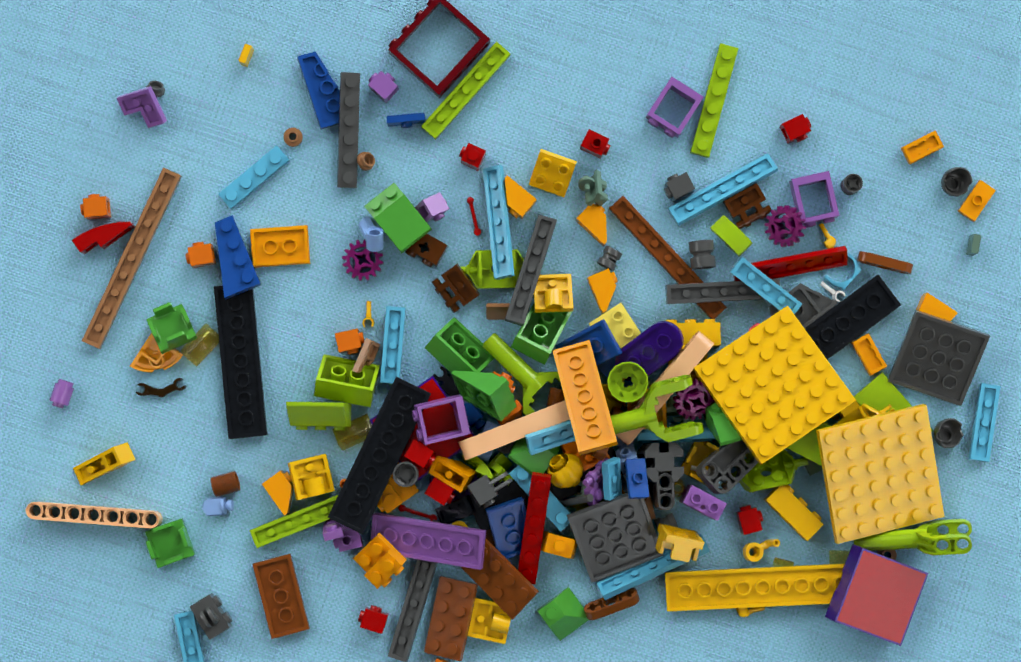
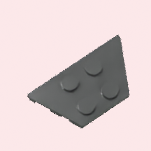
(812, 306)

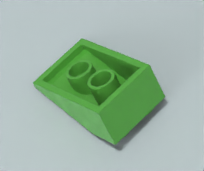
(397, 217)
(540, 334)
(486, 392)

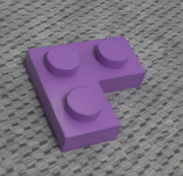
(145, 102)
(333, 530)

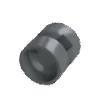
(702, 254)
(406, 474)

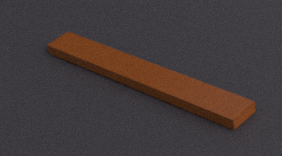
(661, 251)

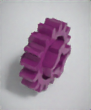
(792, 222)
(358, 268)
(693, 407)

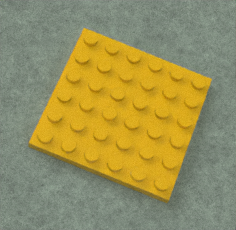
(774, 385)
(880, 473)

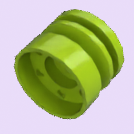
(638, 378)

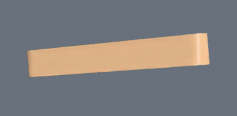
(681, 365)
(514, 430)
(85, 517)

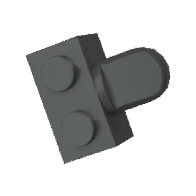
(483, 490)
(211, 615)

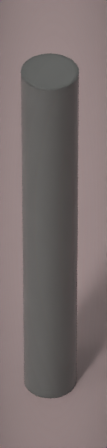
(577, 500)

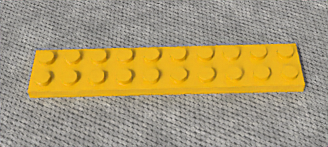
(752, 587)

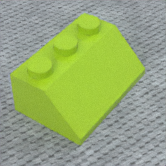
(340, 383)
(319, 415)

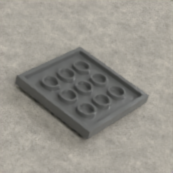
(938, 357)
(614, 536)

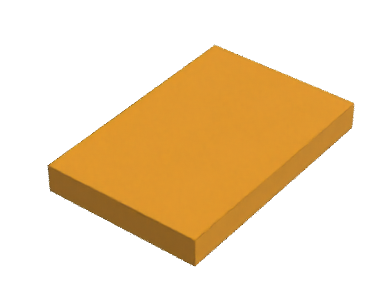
(280, 246)

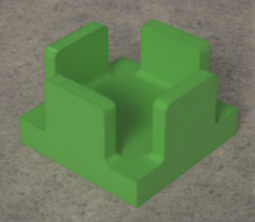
(171, 327)
(169, 543)

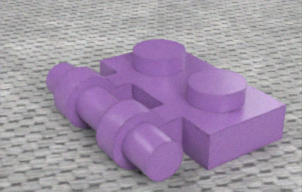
(594, 483)

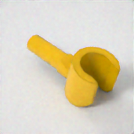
(830, 242)
(368, 314)
(744, 612)

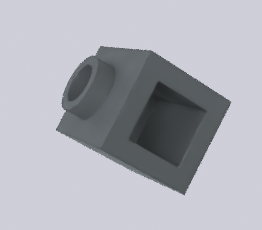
(678, 186)

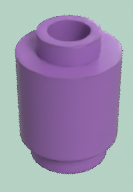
(62, 393)

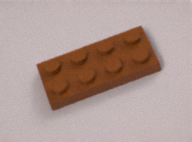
(502, 582)
(281, 596)
(451, 618)

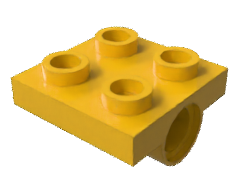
(552, 173)
(553, 293)
(311, 477)
(489, 621)

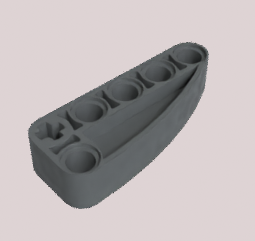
(720, 464)

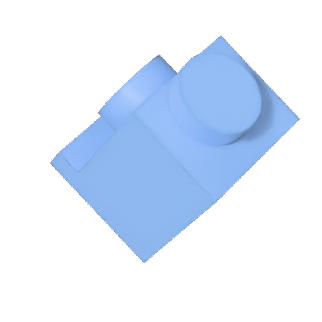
(625, 452)

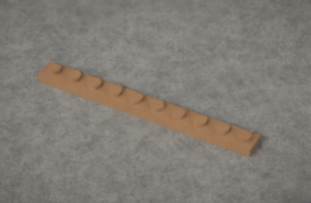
(131, 258)

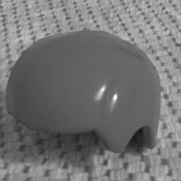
(956, 181)
(948, 433)

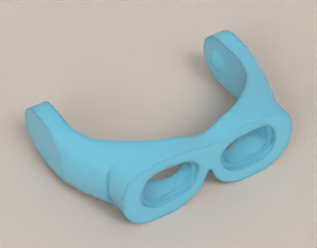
(843, 285)

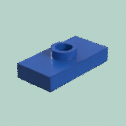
(405, 120)
(636, 478)

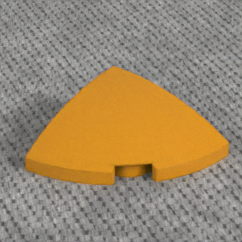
(151, 358)

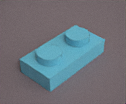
(611, 478)

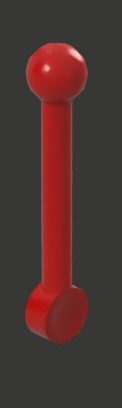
(477, 231)
(402, 508)

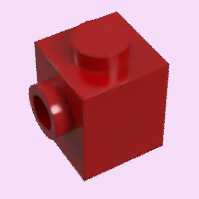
(796, 128)
(595, 144)
(472, 156)
(420, 455)
(440, 491)
(749, 519)
(373, 619)

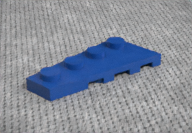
(321, 89)
(235, 263)

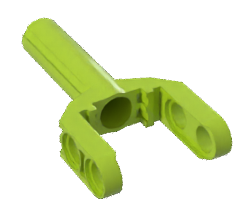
(519, 369)
(646, 415)
(923, 538)

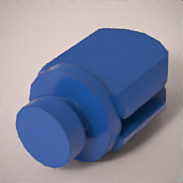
(474, 416)

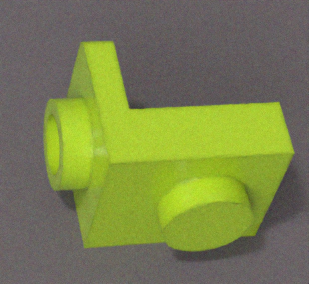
(499, 465)

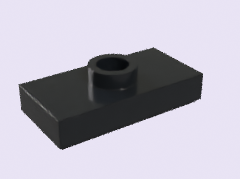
(456, 510)

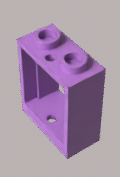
(683, 91)
(809, 180)
(460, 415)
(703, 502)

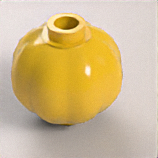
(564, 472)

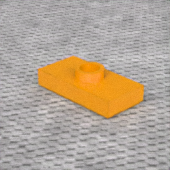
(922, 147)
(976, 200)
(869, 354)

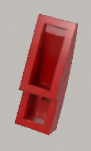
(102, 236)

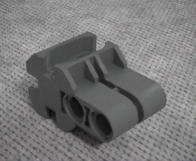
(662, 466)

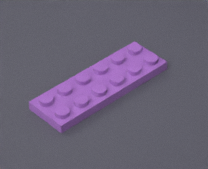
(432, 540)

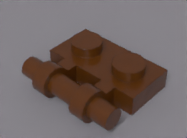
(744, 201)
(459, 284)

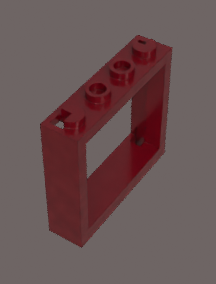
(462, 65)

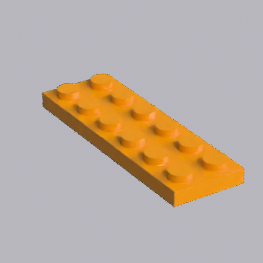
(585, 397)

